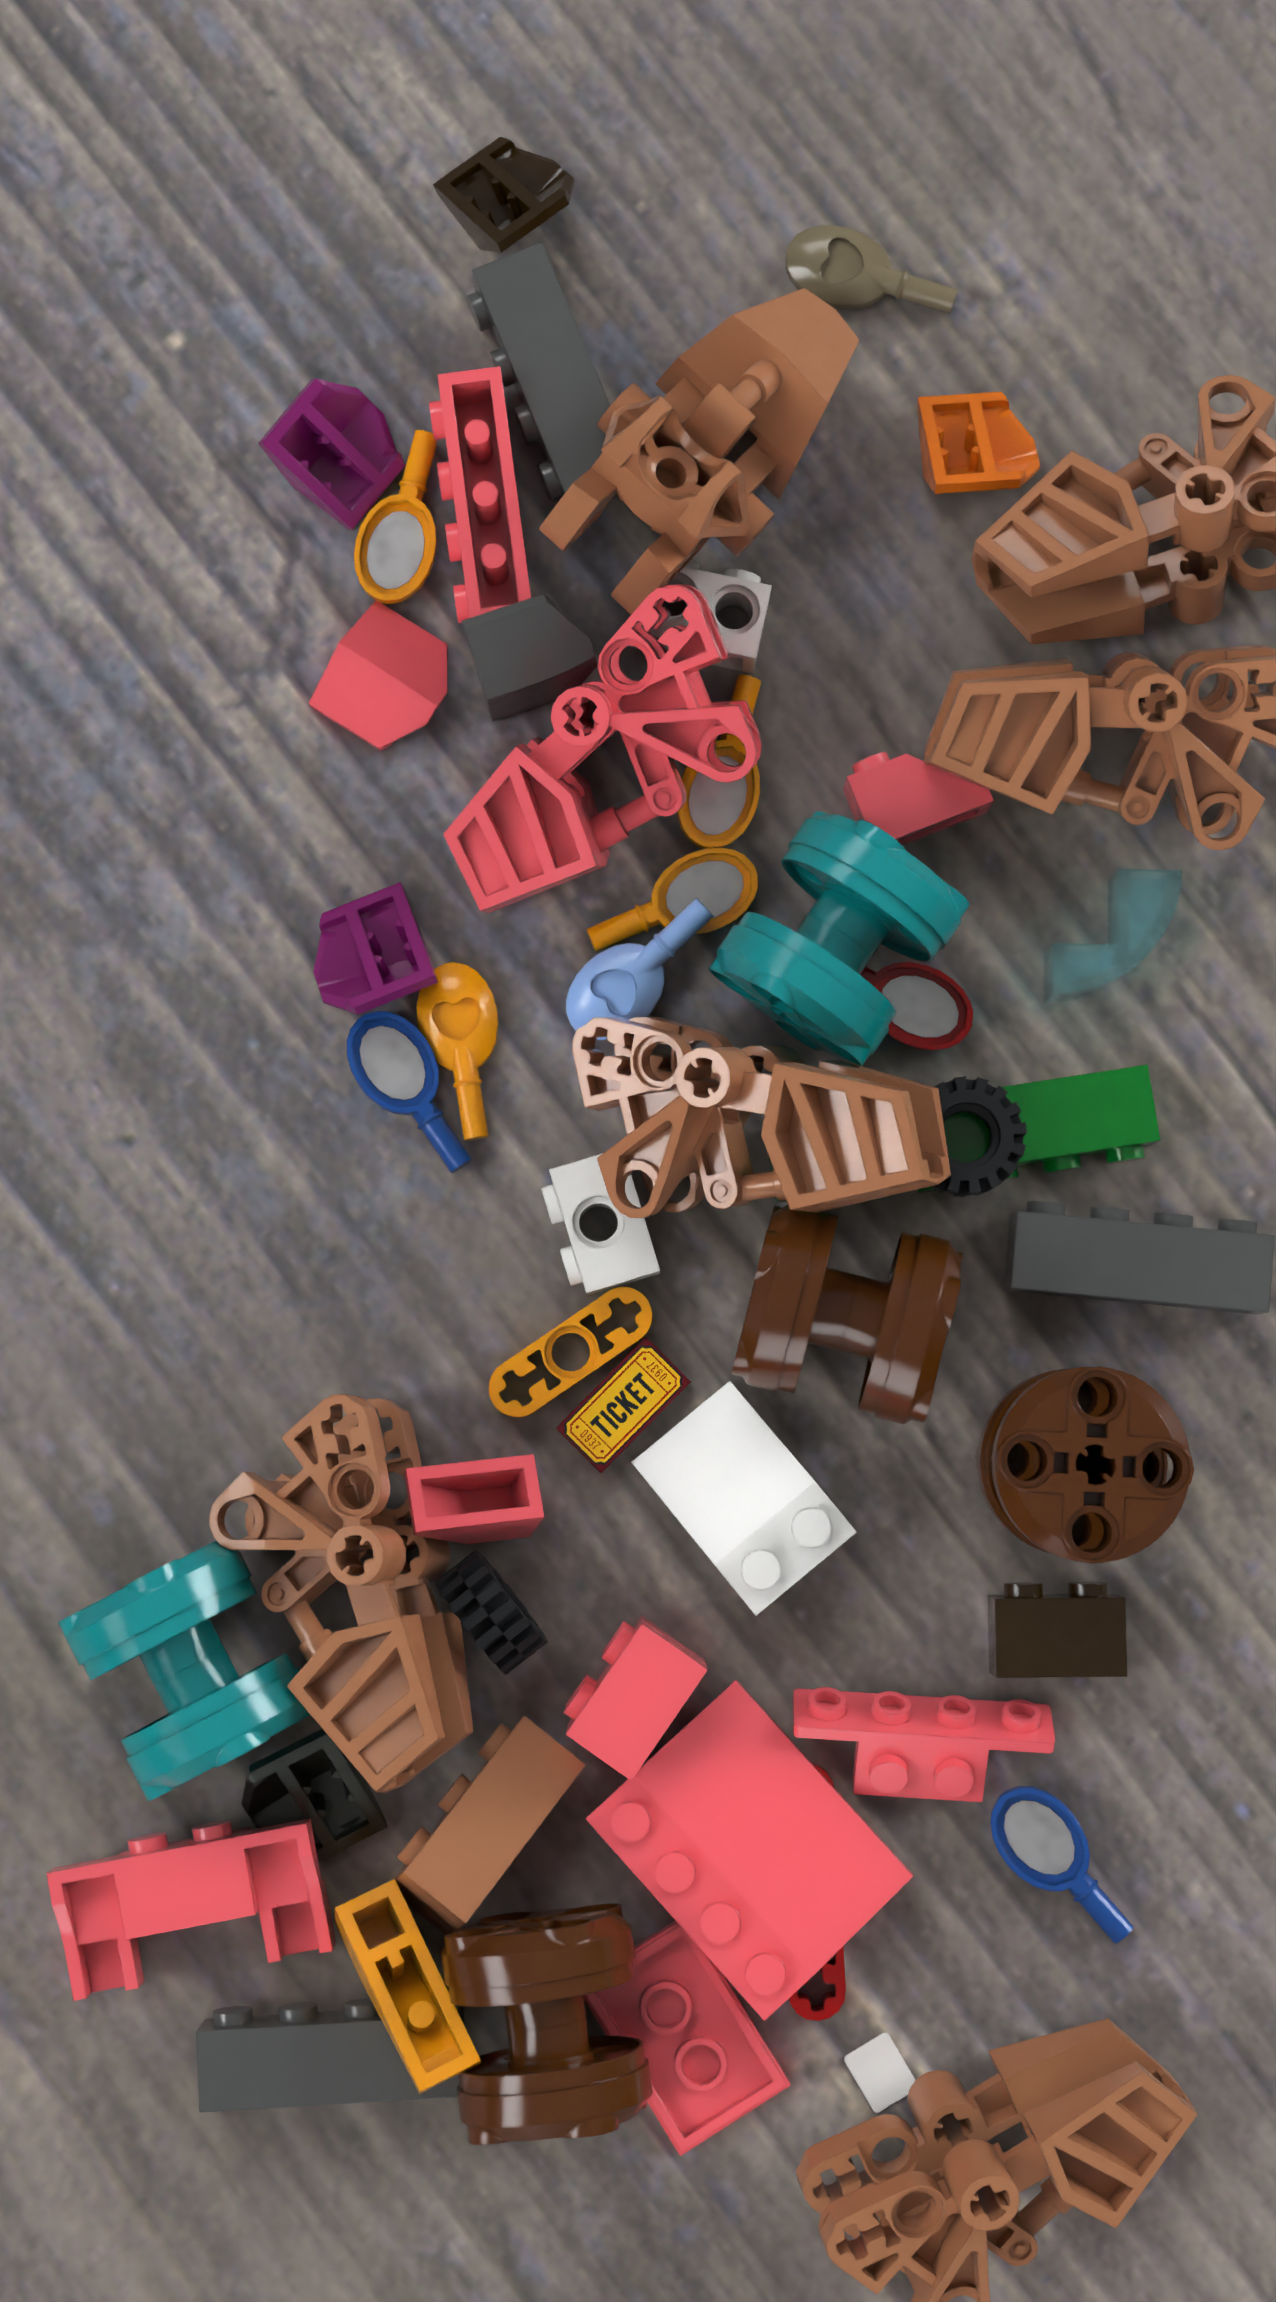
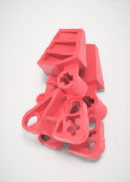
(538, 815)

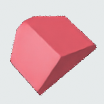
(383, 678)

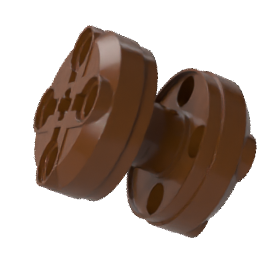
(891, 1323)
(1114, 1434)
(553, 2073)

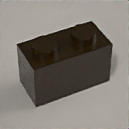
(1057, 1633)

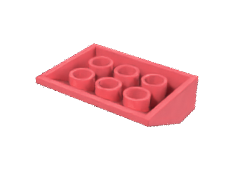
(750, 1849)

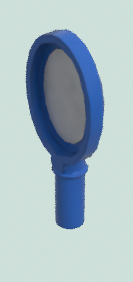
(402, 1077)
(1051, 1852)

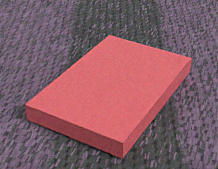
(695, 2033)

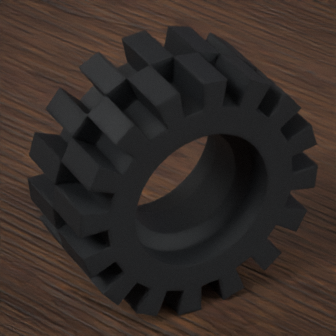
(1005, 1135)
(491, 1612)

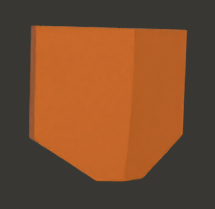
(973, 443)

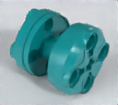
(864, 897)
(208, 1705)

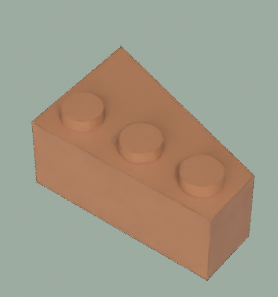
(485, 1824)

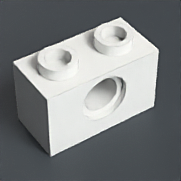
(606, 1263)

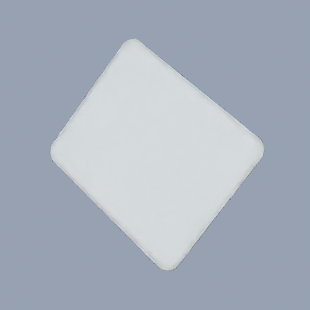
(880, 2072)

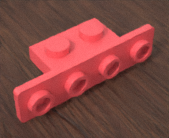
(921, 1742)

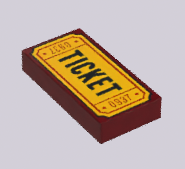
(623, 1405)

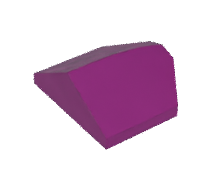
(334, 449)
(371, 952)

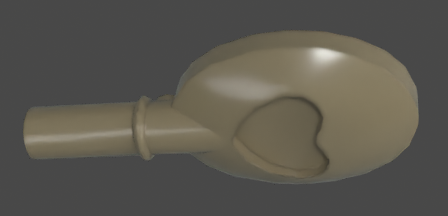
(855, 271)

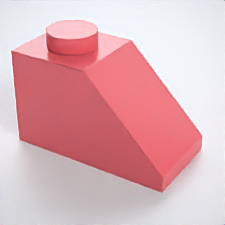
(911, 797)
(475, 1500)

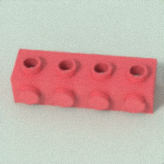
(483, 491)

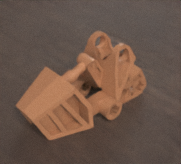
(670, 450)
(1077, 543)
(1031, 725)
(829, 1130)
(398, 1680)
(1094, 2123)

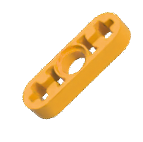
(522, 1366)

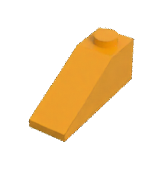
(405, 1985)

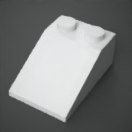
(743, 1497)

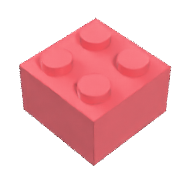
(634, 1696)

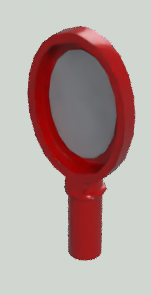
(927, 1002)

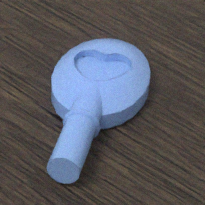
(631, 976)

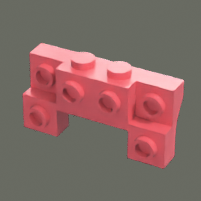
(186, 1885)

